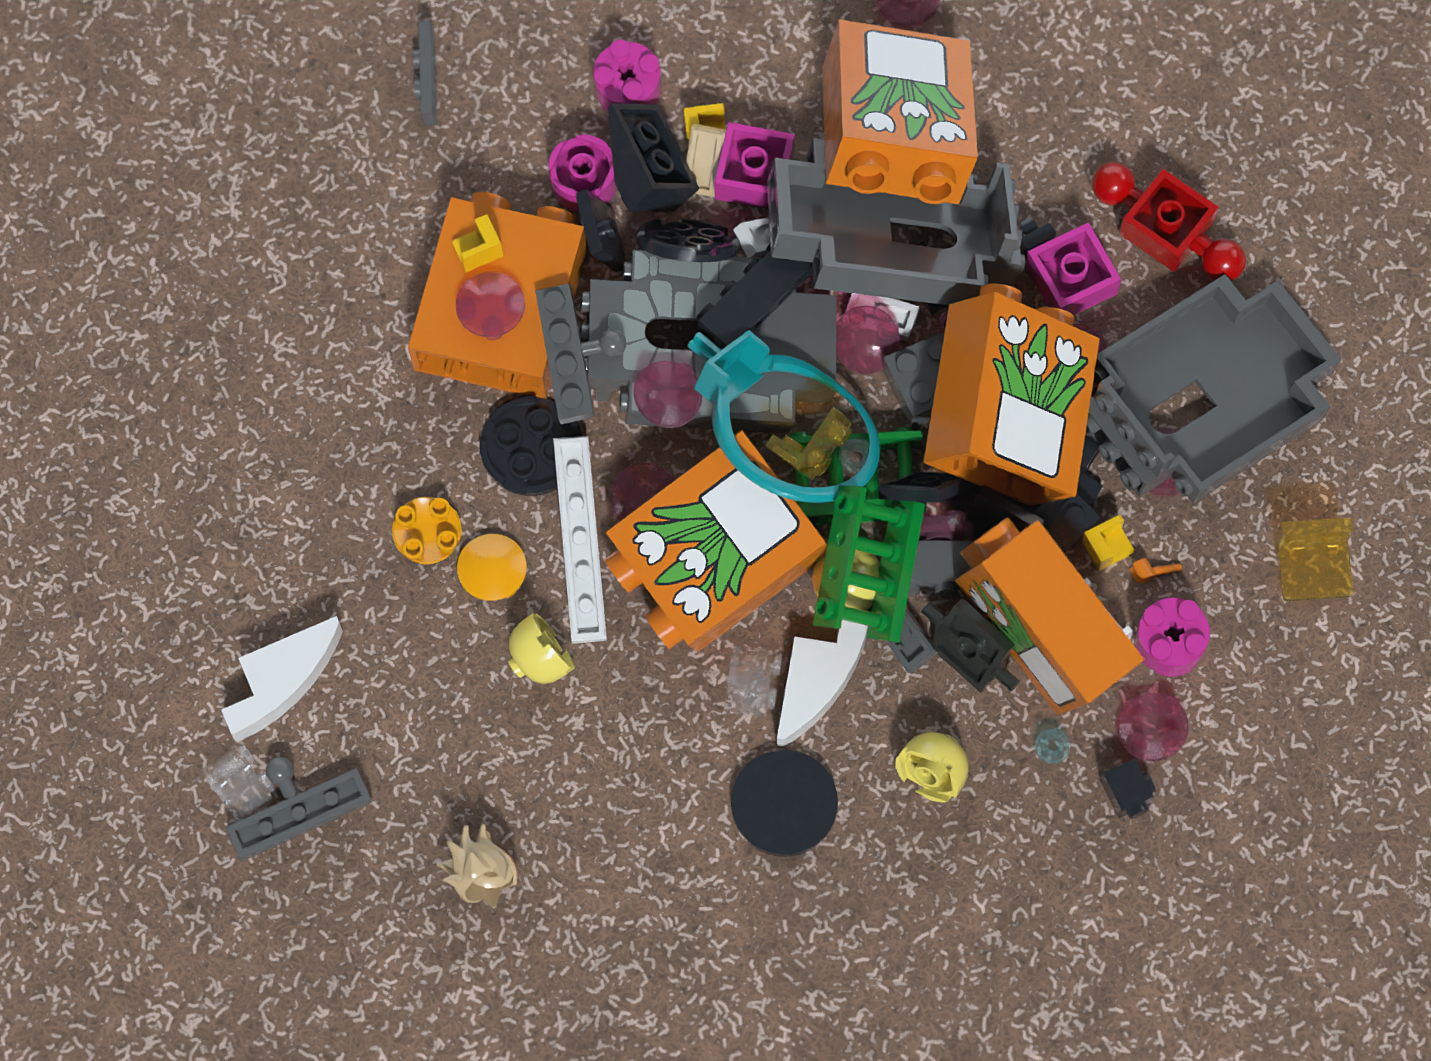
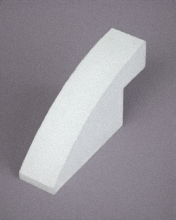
(281, 676)
(817, 678)

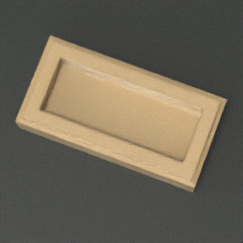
(704, 156)

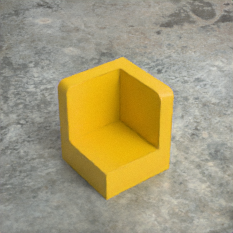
(705, 115)
(478, 246)
(1107, 543)

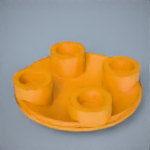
(426, 530)
(491, 567)

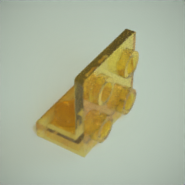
(815, 457)
(1315, 559)

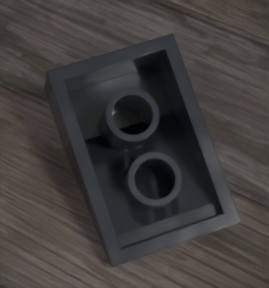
(648, 160)

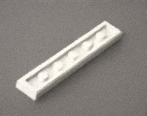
(579, 539)

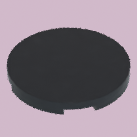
(688, 240)
(520, 445)
(784, 803)

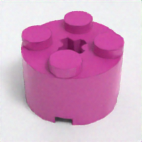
(627, 75)
(569, 167)
(1182, 620)

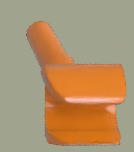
(1144, 572)

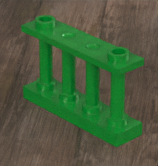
(901, 439)
(895, 567)

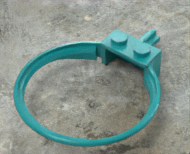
(737, 369)

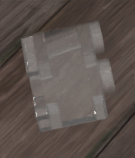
(750, 681)
(238, 783)

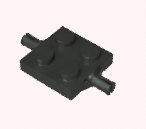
(971, 645)

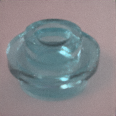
(847, 448)
(1048, 755)

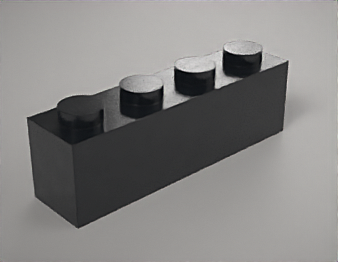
(751, 299)

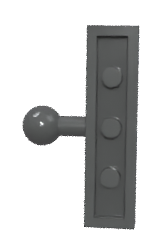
(567, 352)
(298, 812)

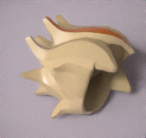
(479, 868)

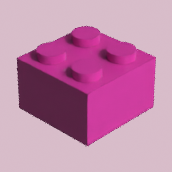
(747, 163)
(1073, 271)

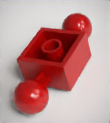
(1148, 219)

